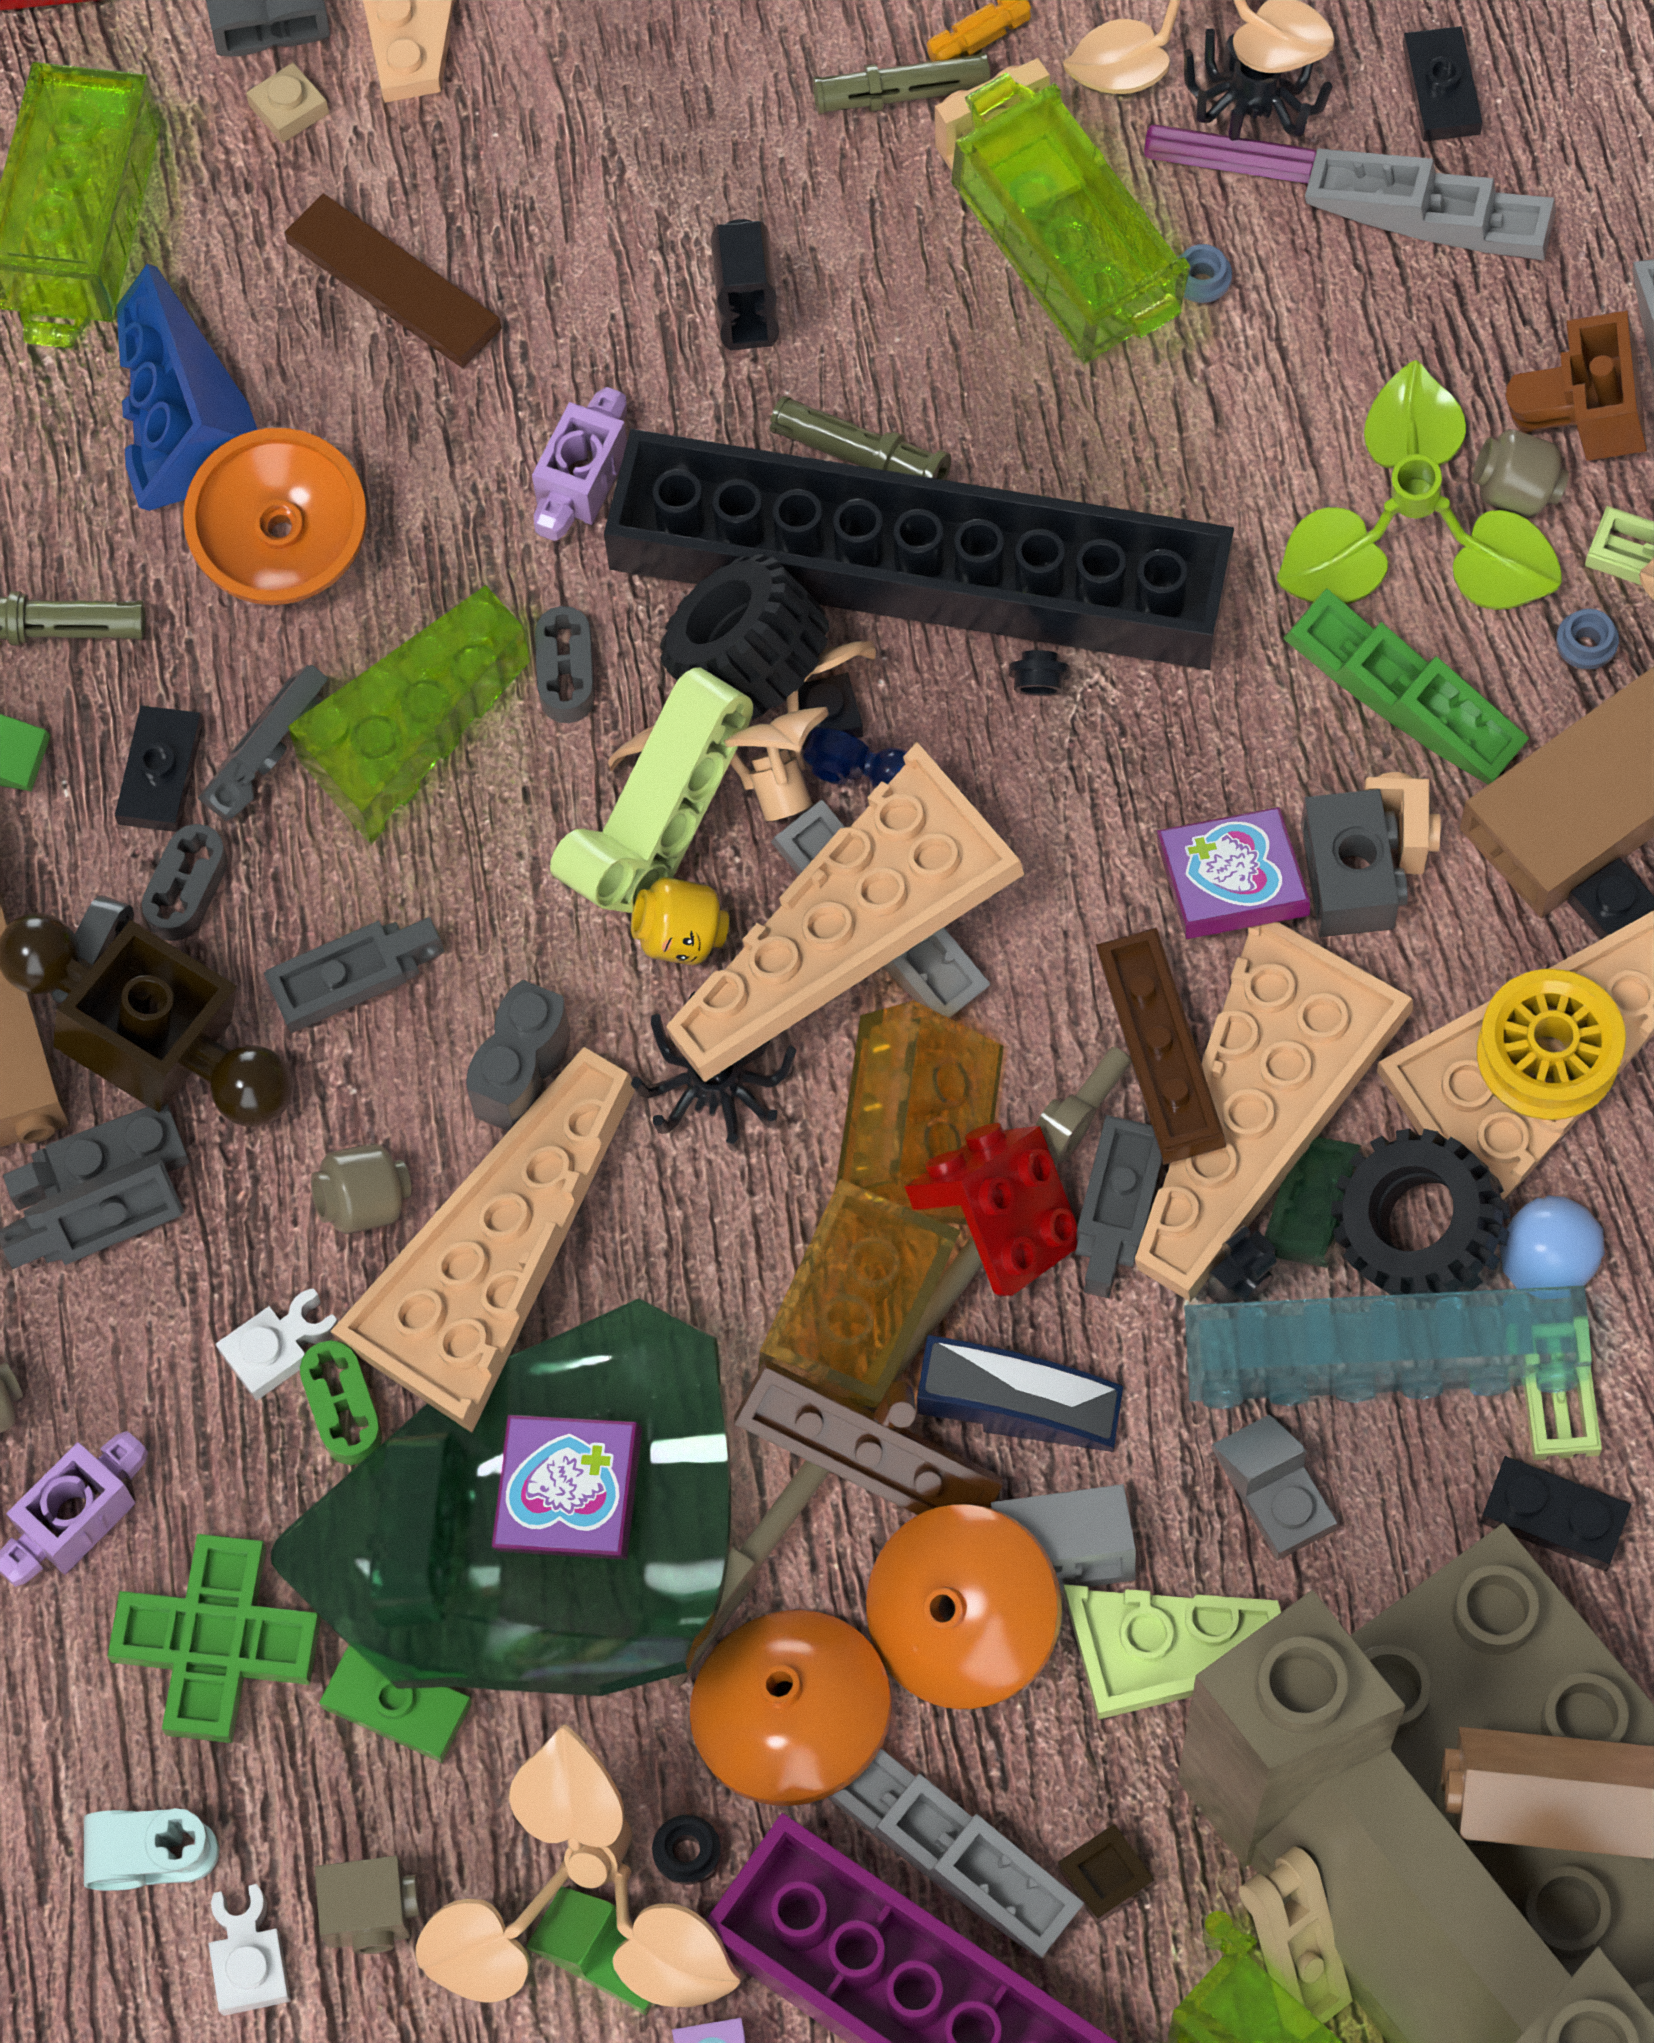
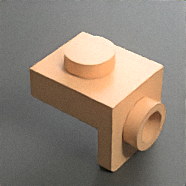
(1416, 827)

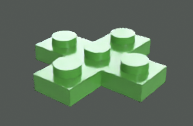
(214, 1638)

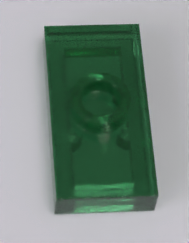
(1302, 1215)

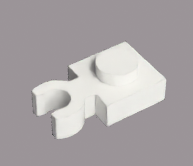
(269, 1349)
(250, 1963)

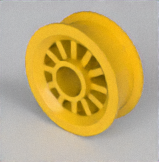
(1590, 1007)

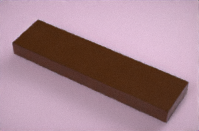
(393, 280)
(1160, 1046)

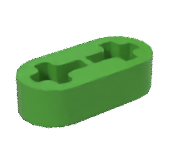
(326, 1408)

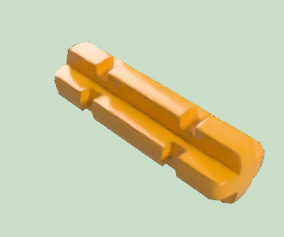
(978, 29)

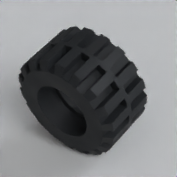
(749, 630)
(1390, 1173)

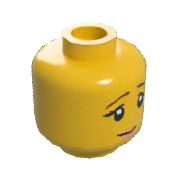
(679, 921)

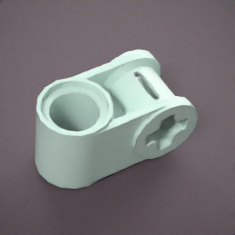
(134, 1849)

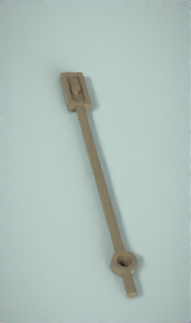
(1063, 1129)

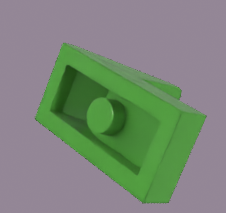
(582, 1939)

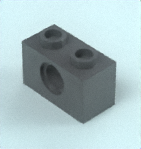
(1347, 897)

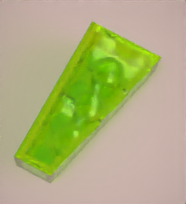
(408, 709)

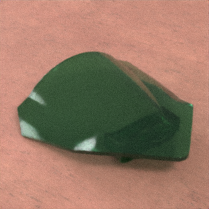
(405, 1539)

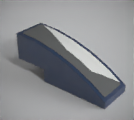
(1018, 1395)

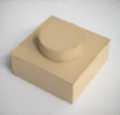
(287, 102)

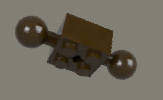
(145, 1017)

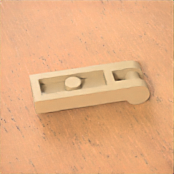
(1298, 1934)

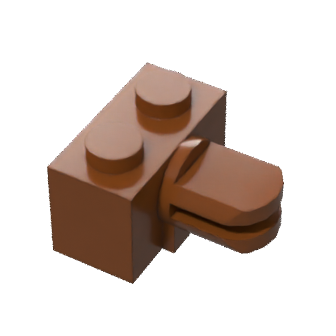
(1592, 389)

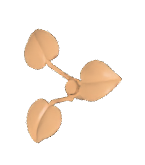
(1128, 57)
(776, 774)
(569, 1796)

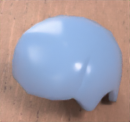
(1552, 1244)

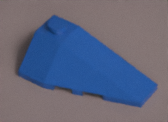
(178, 393)

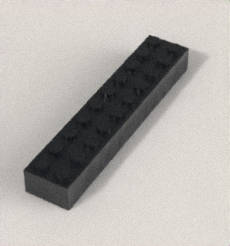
(925, 547)

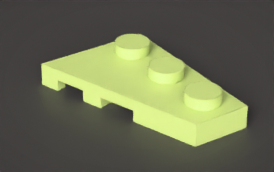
(1151, 1647)

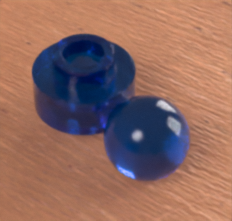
(842, 757)

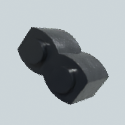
(744, 284)

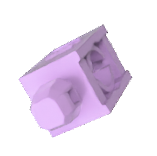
(565, 496)
(119, 1459)

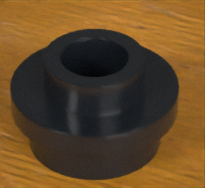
(1039, 673)
(681, 1829)

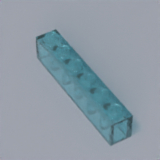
(1387, 1345)

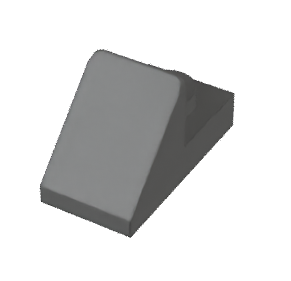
(1274, 1485)

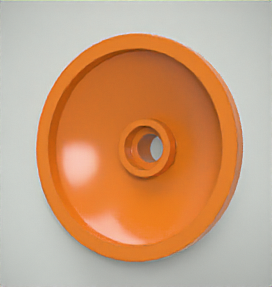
(269, 481)
(1002, 1600)
(797, 1743)

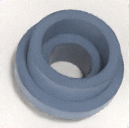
(1208, 261)
(1589, 624)

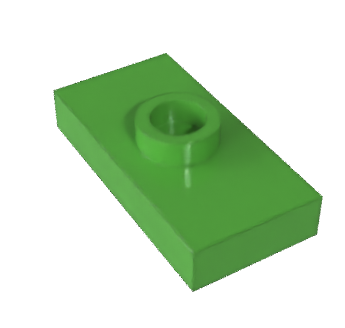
(412, 1717)

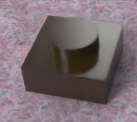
(1105, 1873)

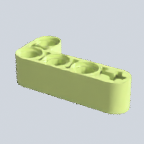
(661, 798)

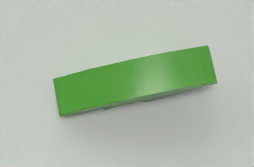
(1405, 689)

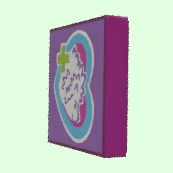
(1233, 873)
(567, 1487)

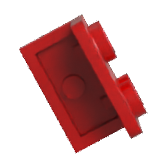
(1008, 1200)

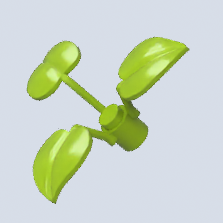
(1415, 431)

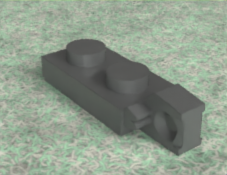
(261, 744)
(350, 970)
(95, 1153)
(1117, 1200)
(93, 1214)

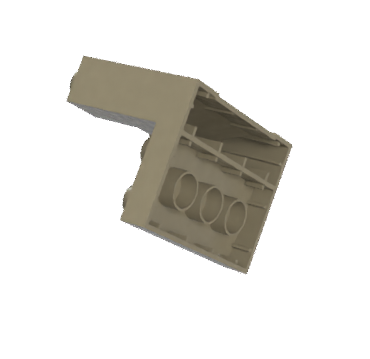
(1343, 1754)

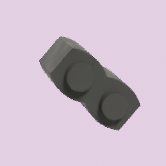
(256, 25)
(525, 1049)

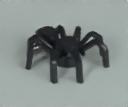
(1251, 90)
(715, 1091)

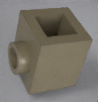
(366, 1904)

